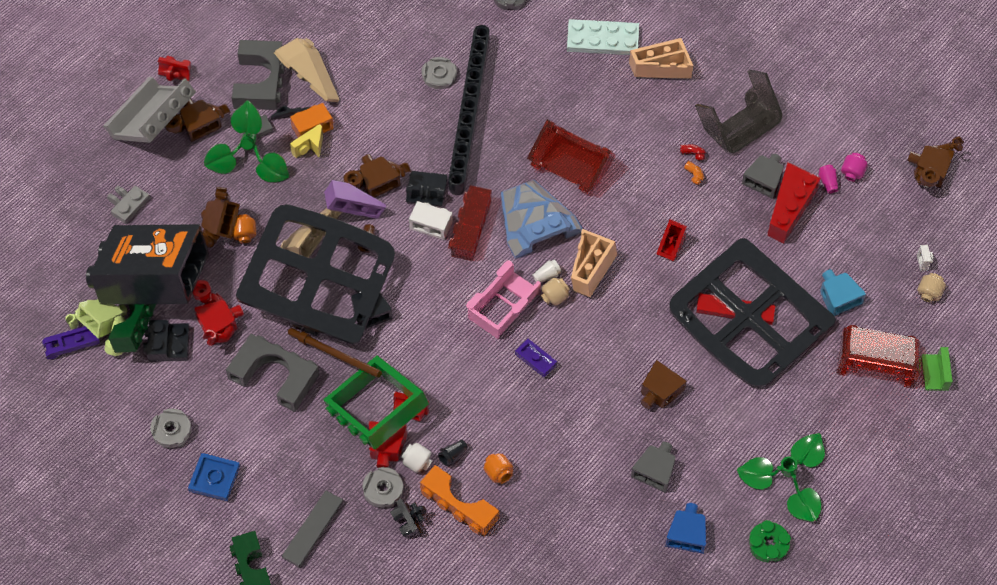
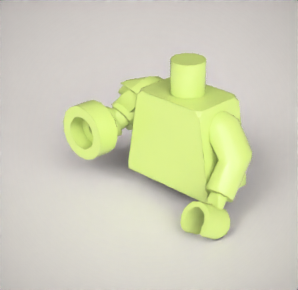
(98, 319)

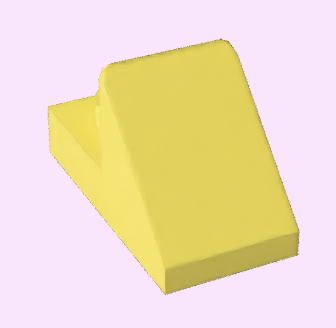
(310, 140)

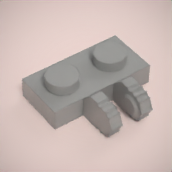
(129, 205)

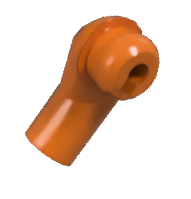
(696, 171)

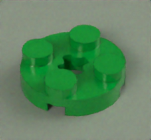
(772, 552)

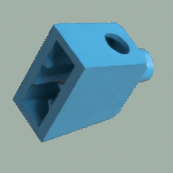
(840, 292)

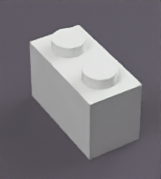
(430, 220)

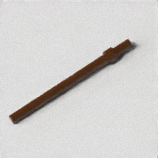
(306, 339)

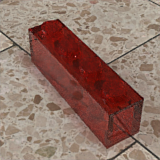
(471, 223)

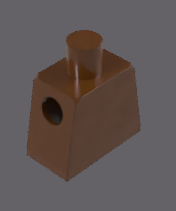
(661, 386)

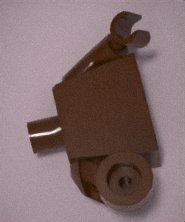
(198, 119)
(934, 162)
(377, 175)
(219, 217)

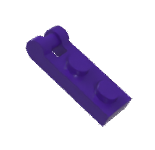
(69, 342)

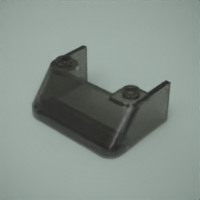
(748, 124)

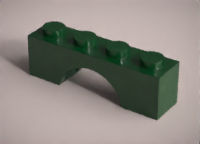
(129, 334)

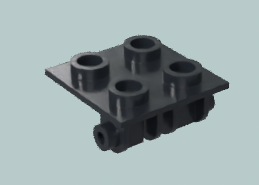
(426, 188)

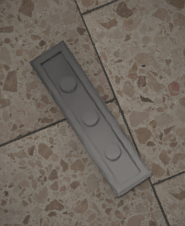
(312, 529)

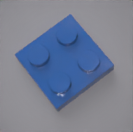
(214, 477)

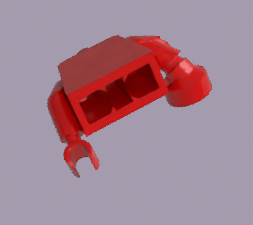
(215, 316)

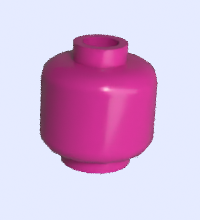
(854, 166)

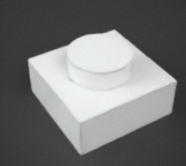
(924, 257)

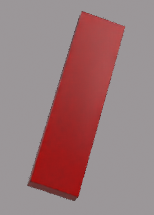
(713, 306)

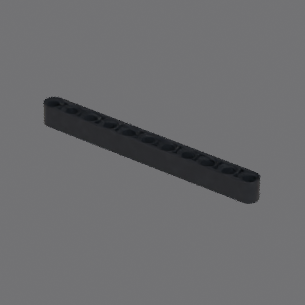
(469, 110)

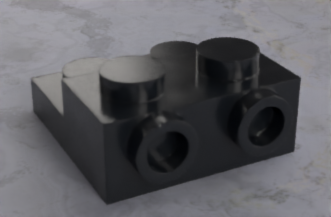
(167, 341)

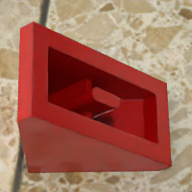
(672, 240)

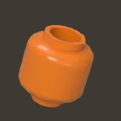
(244, 228)
(498, 468)

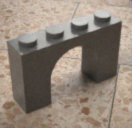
(266, 93)
(258, 352)

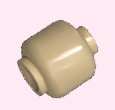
(931, 287)
(555, 291)

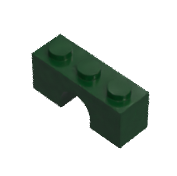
(247, 549)

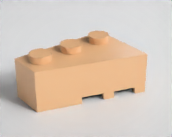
(592, 262)

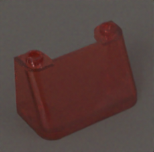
(570, 157)
(879, 353)

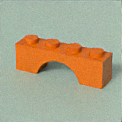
(478, 515)

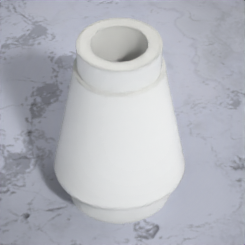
(547, 271)

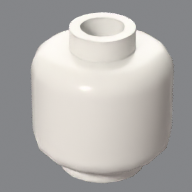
(416, 457)

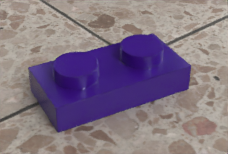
(535, 358)

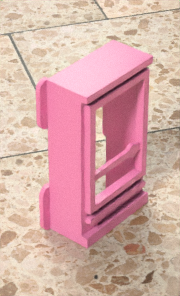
(515, 284)

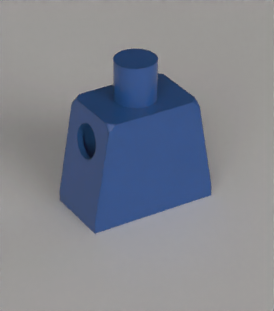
(687, 530)

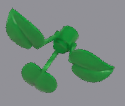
(247, 121)
(759, 471)

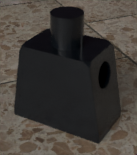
(381, 313)

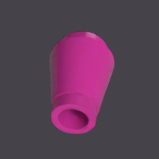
(829, 178)

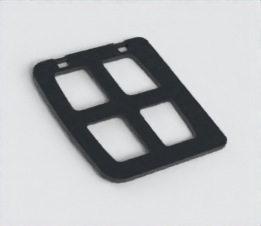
(317, 270)
(750, 314)

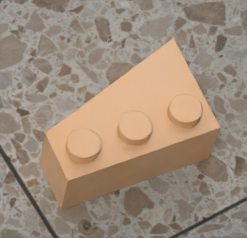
(662, 60)

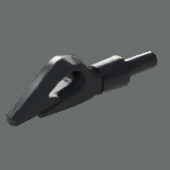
(287, 112)

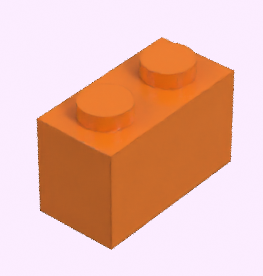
(308, 119)

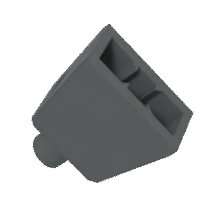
(764, 175)
(655, 466)

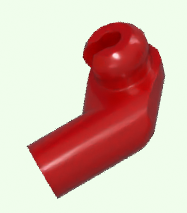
(693, 149)

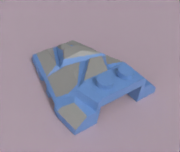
(533, 216)

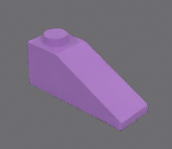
(351, 200)

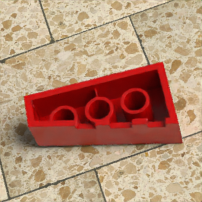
(793, 198)

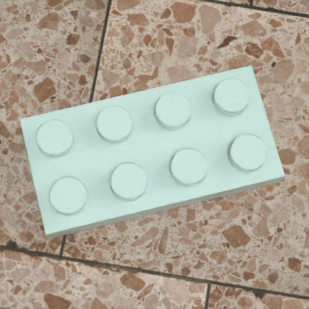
(602, 37)

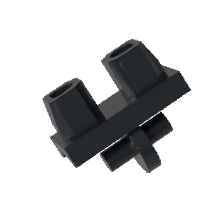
(404, 511)

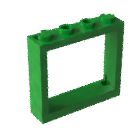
(390, 424)

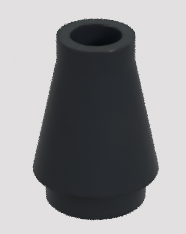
(451, 453)

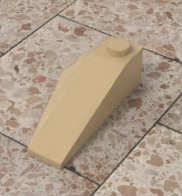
(306, 60)
(306, 238)

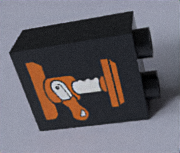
(148, 264)

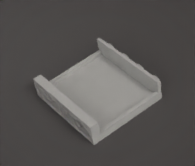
(148, 111)

